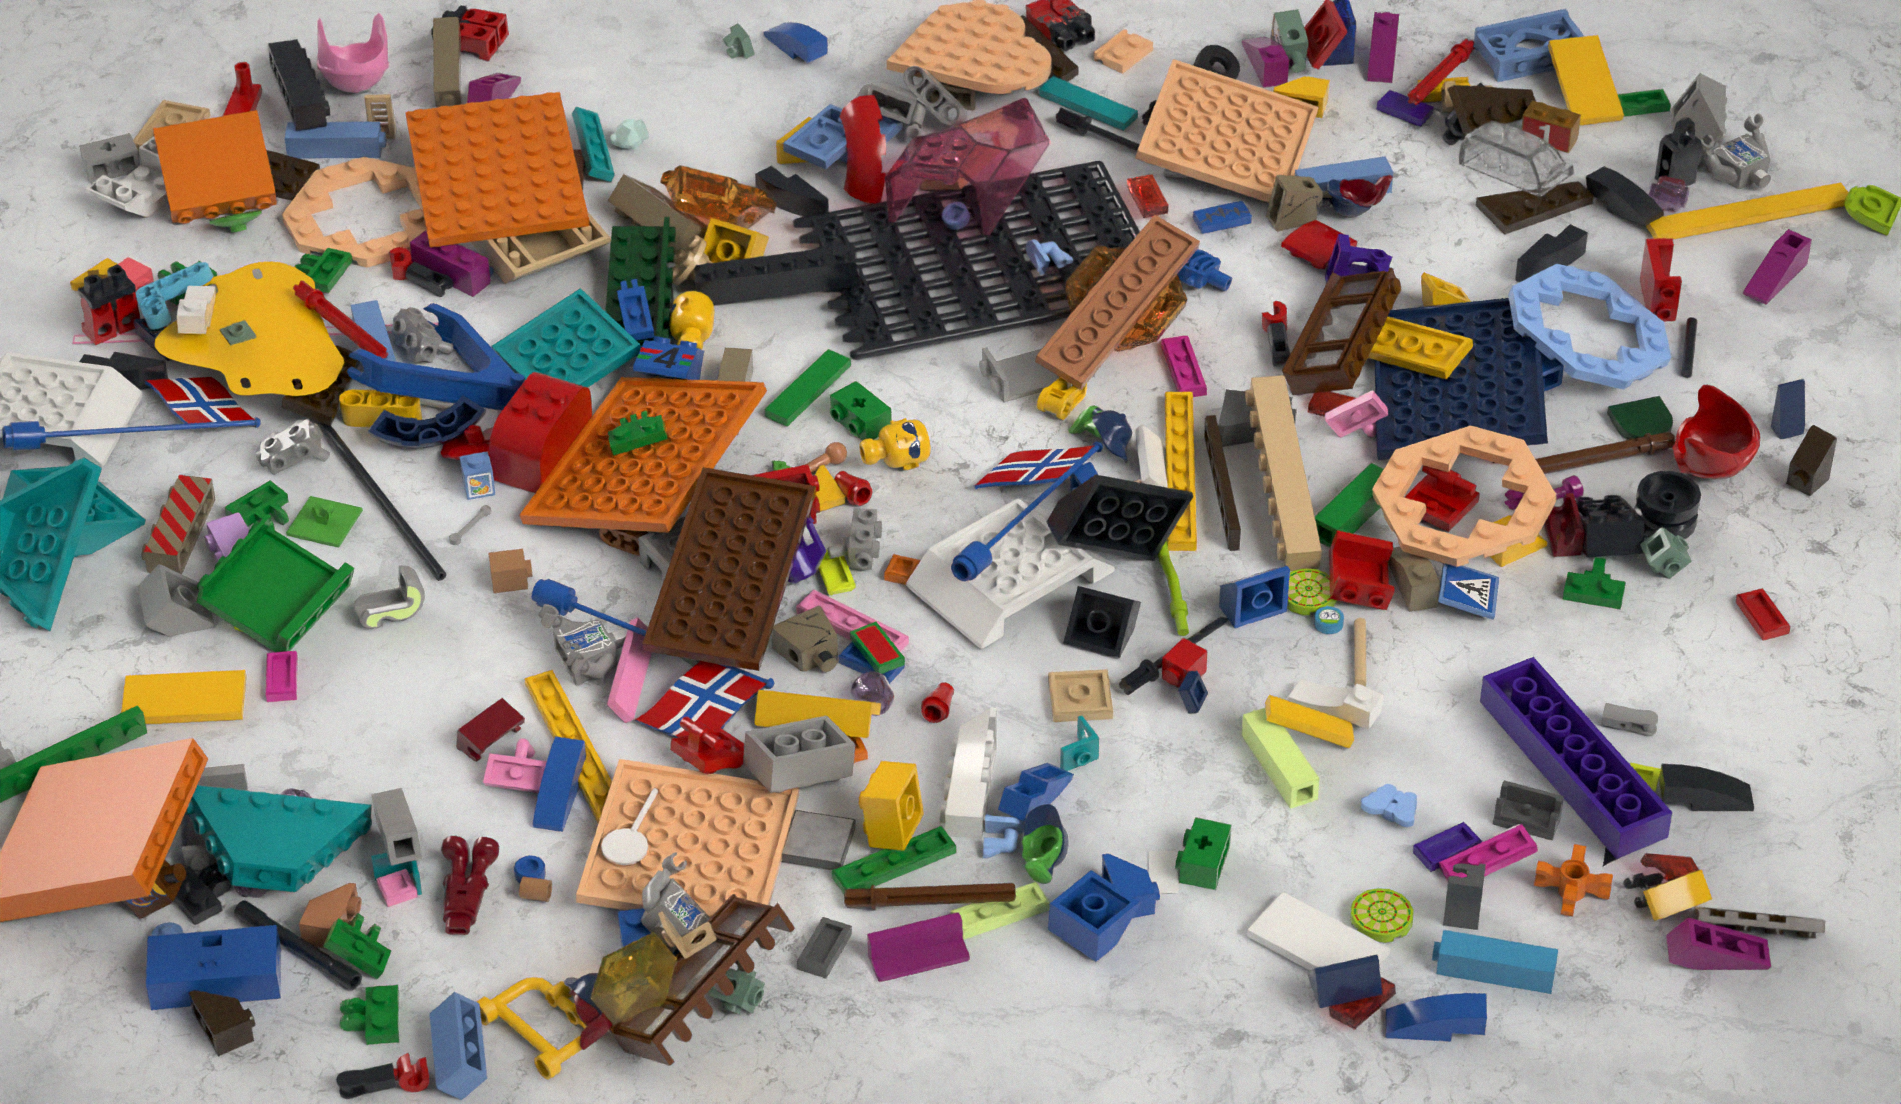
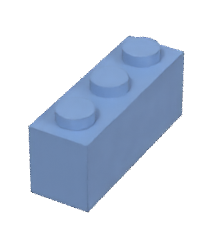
(458, 1046)

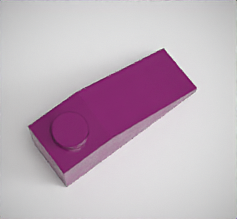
(1383, 47)
(1267, 60)
(492, 87)
(1714, 947)

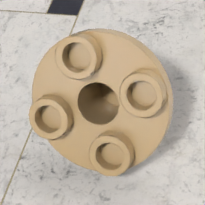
(688, 259)

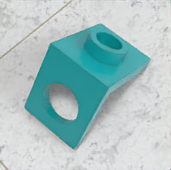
(1082, 751)
(382, 867)

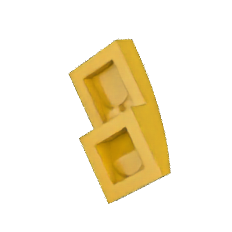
(1677, 895)

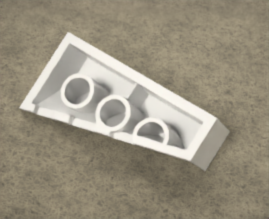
(970, 776)

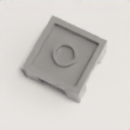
(659, 547)

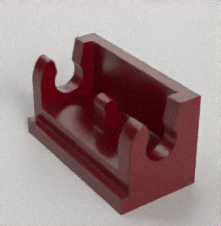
(1565, 528)
(488, 728)

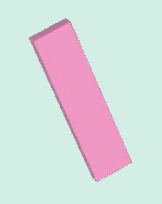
(847, 619)
(629, 674)

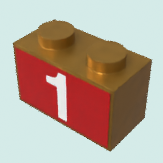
(1552, 124)

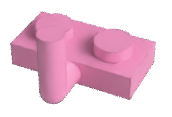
(1357, 414)
(515, 771)

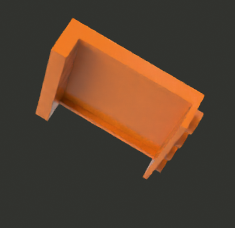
(215, 167)

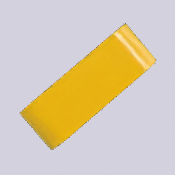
(363, 407)

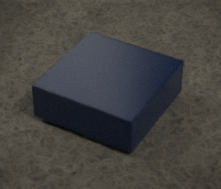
(1193, 692)

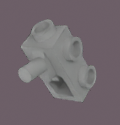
(417, 336)
(292, 446)
(862, 543)

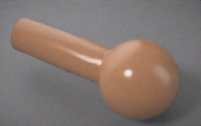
(834, 453)

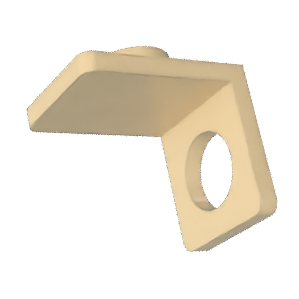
(684, 943)

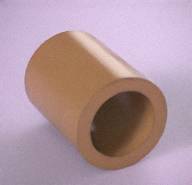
(535, 889)

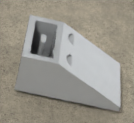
(1705, 105)

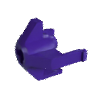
(807, 557)

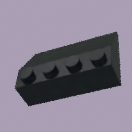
(1118, 517)

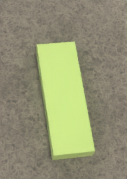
(988, 916)

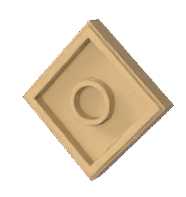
(1080, 694)

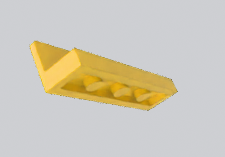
(781, 708)

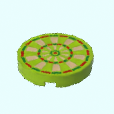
(1309, 591)
(1382, 914)

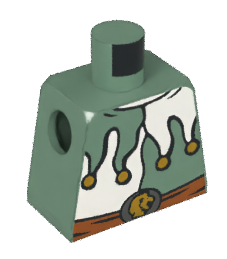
(1297, 42)

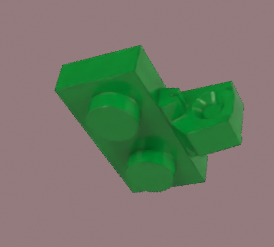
(1594, 587)

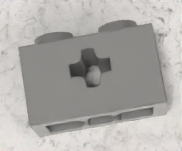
(110, 157)

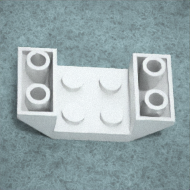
(139, 191)

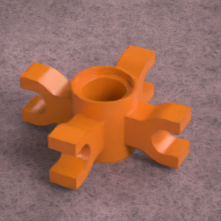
(1573, 880)

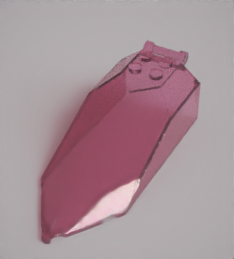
(988, 151)

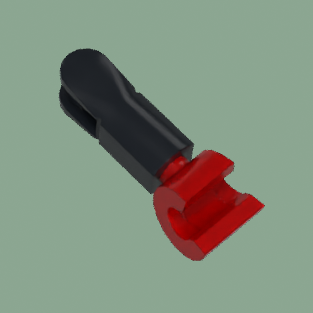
(404, 269)
(1276, 328)
(378, 1078)

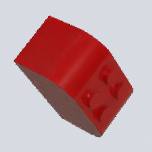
(537, 430)

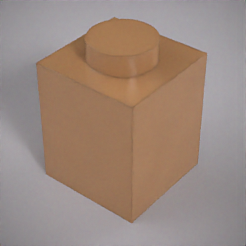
(509, 570)

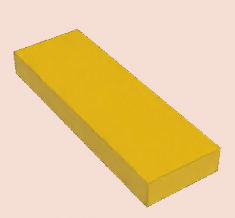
(1309, 721)

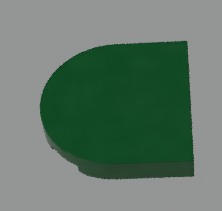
(1641, 417)

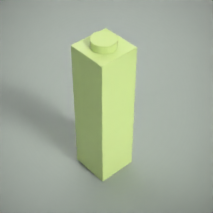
(1280, 759)

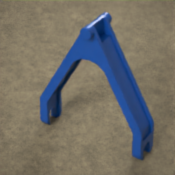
(488, 386)

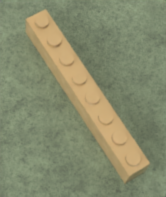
(1284, 473)

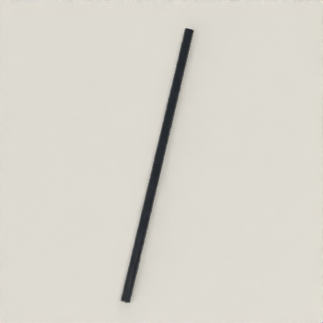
(382, 500)

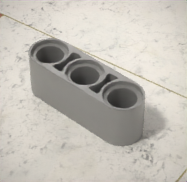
(924, 90)

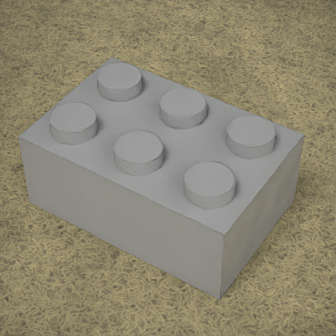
(799, 754)

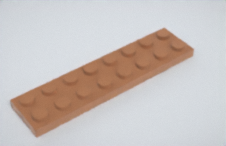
(1117, 302)

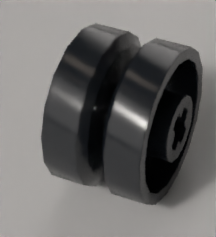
(1668, 502)

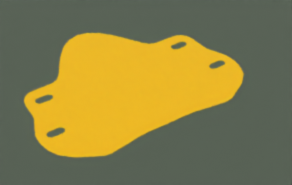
(288, 339)

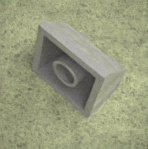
(172, 604)

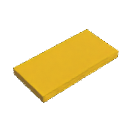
(1586, 79)
(1420, 348)
(187, 696)

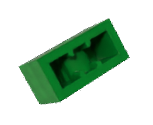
(860, 411)
(1204, 853)

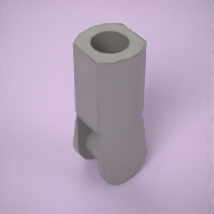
(1630, 719)

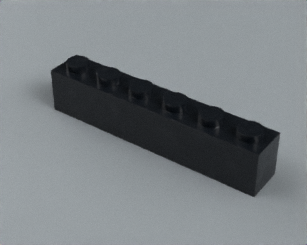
(298, 84)
(779, 275)

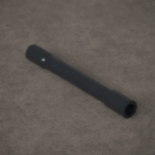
(334, 968)

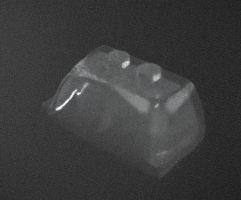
(1514, 158)

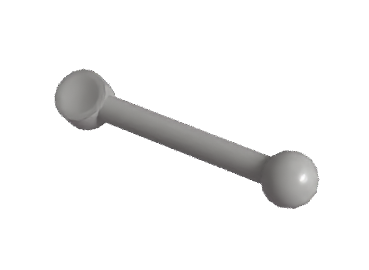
(455, 538)

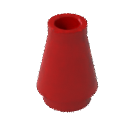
(856, 490)
(937, 704)

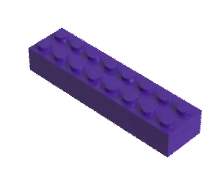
(1575, 757)

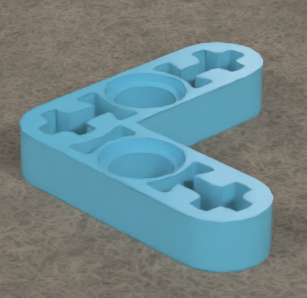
(153, 295)

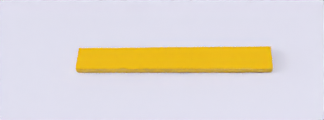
(1749, 212)
(1181, 465)
(564, 723)

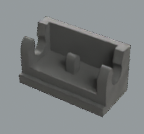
(1528, 806)
(1464, 897)

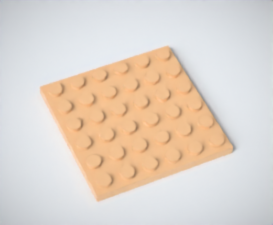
(1225, 131)
(716, 822)

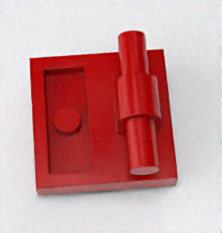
(1445, 496)
(708, 748)

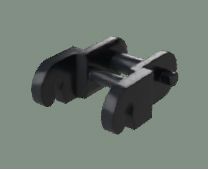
(1642, 881)

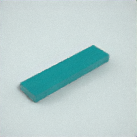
(1088, 103)
(593, 144)

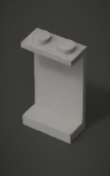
(1016, 375)
(222, 777)

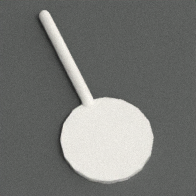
(628, 845)

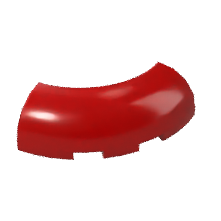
(864, 149)

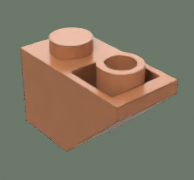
(325, 910)

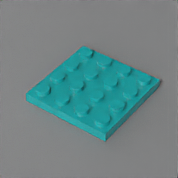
(569, 343)

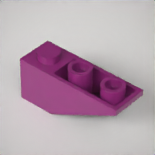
(1779, 266)

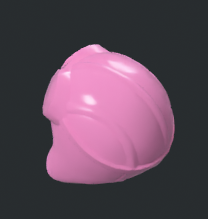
(357, 64)

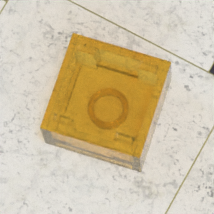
(633, 978)

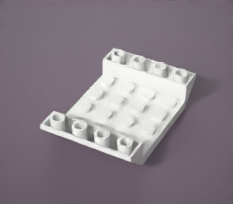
(67, 398)
(1022, 570)

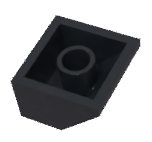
(1101, 621)

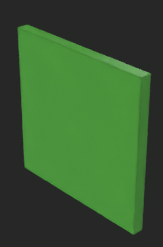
(324, 521)

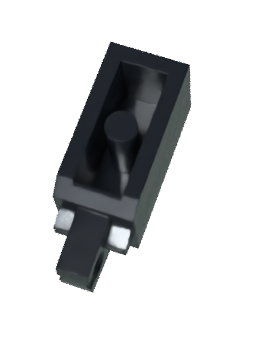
(1679, 153)

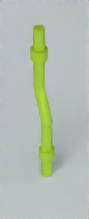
(1178, 606)

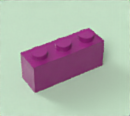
(462, 265)

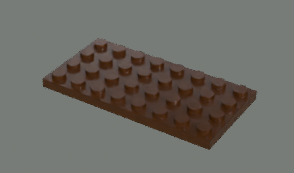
(729, 569)

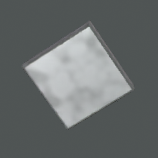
(818, 840)

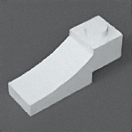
(196, 310)
(1355, 704)

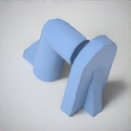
(1038, 255)
(1005, 825)

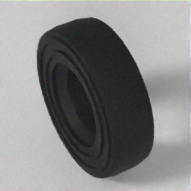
(1221, 55)

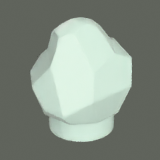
(630, 134)

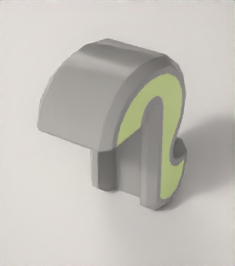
(392, 604)

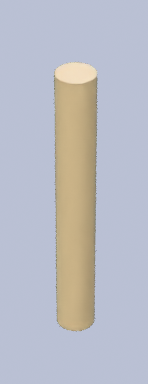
(1360, 651)

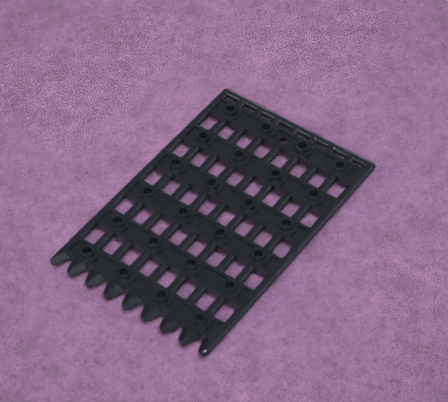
(957, 265)

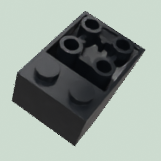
(1610, 527)

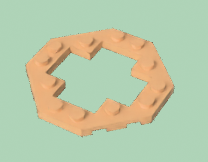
(315, 198)
(1487, 537)

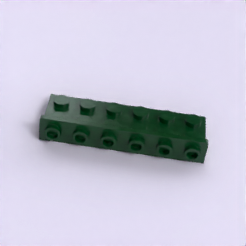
(645, 256)

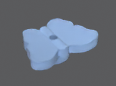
(1392, 805)

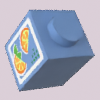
(477, 475)

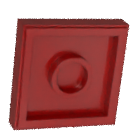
(1324, 33)

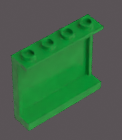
(272, 587)

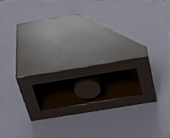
(1812, 461)
(222, 1020)

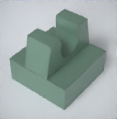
(739, 41)

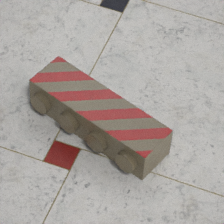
(179, 523)

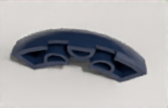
(429, 432)

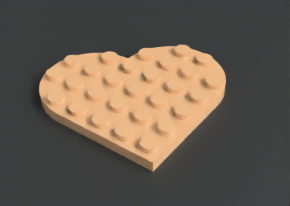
(975, 49)

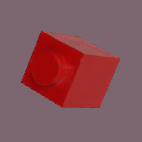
(1183, 658)

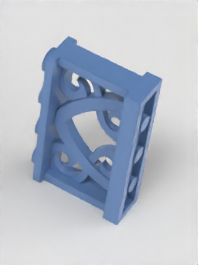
(1517, 62)

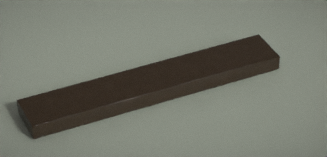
(1222, 483)

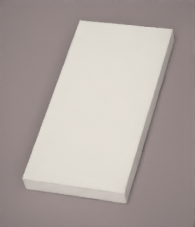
(1310, 935)

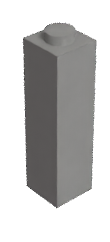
(396, 826)

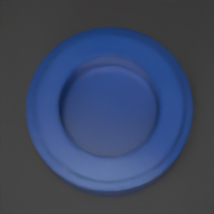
(529, 867)

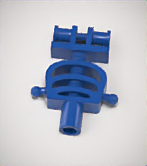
(1204, 269)

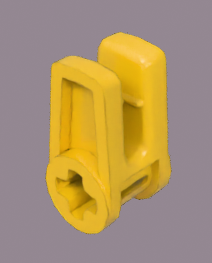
(1060, 398)

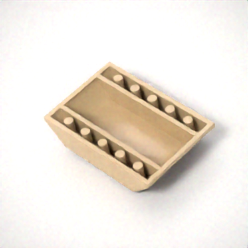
(531, 253)

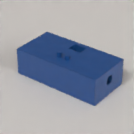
(219, 962)

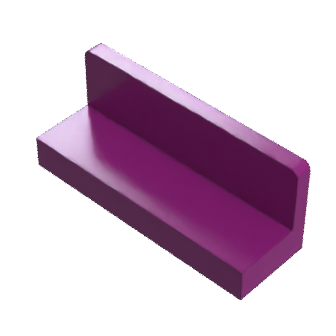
(917, 947)

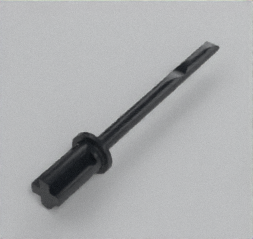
(1083, 125)
(1149, 671)

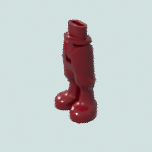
(462, 894)

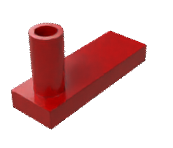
(245, 94)

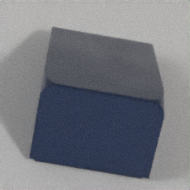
(1789, 410)

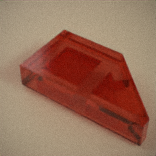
(1670, 865)

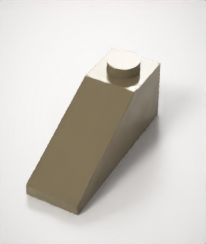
(1415, 579)

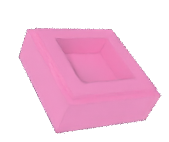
(396, 888)

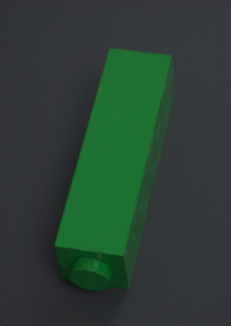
(1350, 507)

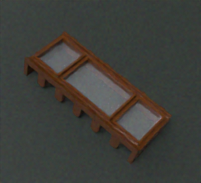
(1341, 332)
(735, 928)

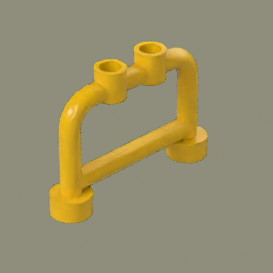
(558, 995)

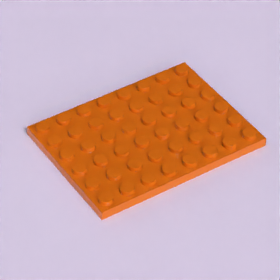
(496, 169)
(654, 482)

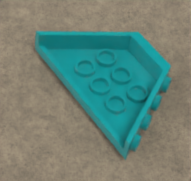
(41, 537)
(274, 837)

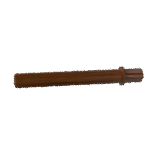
(1647, 444)
(929, 895)

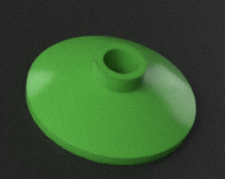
(237, 221)

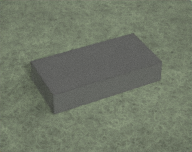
(824, 947)

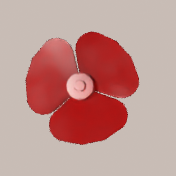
(471, 442)

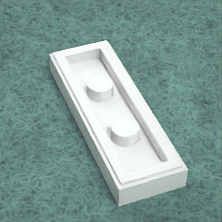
(1150, 457)

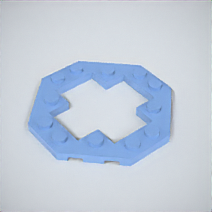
(1632, 362)

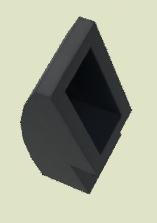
(791, 193)
(1623, 196)
(1552, 250)
(132, 367)
(1704, 789)

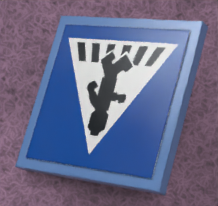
(1469, 590)

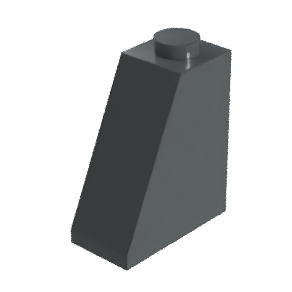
(1235, 419)

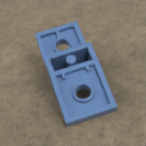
(824, 137)

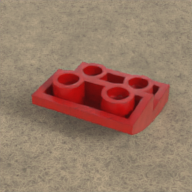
(1313, 243)

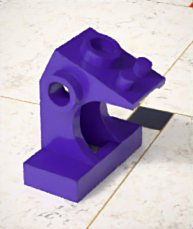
(1344, 255)

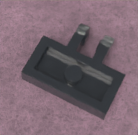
(199, 900)

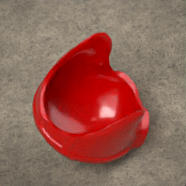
(1717, 438)

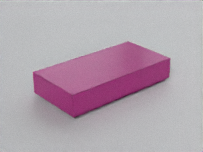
(281, 676)

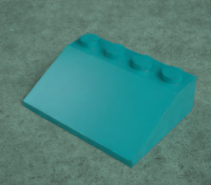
(107, 517)

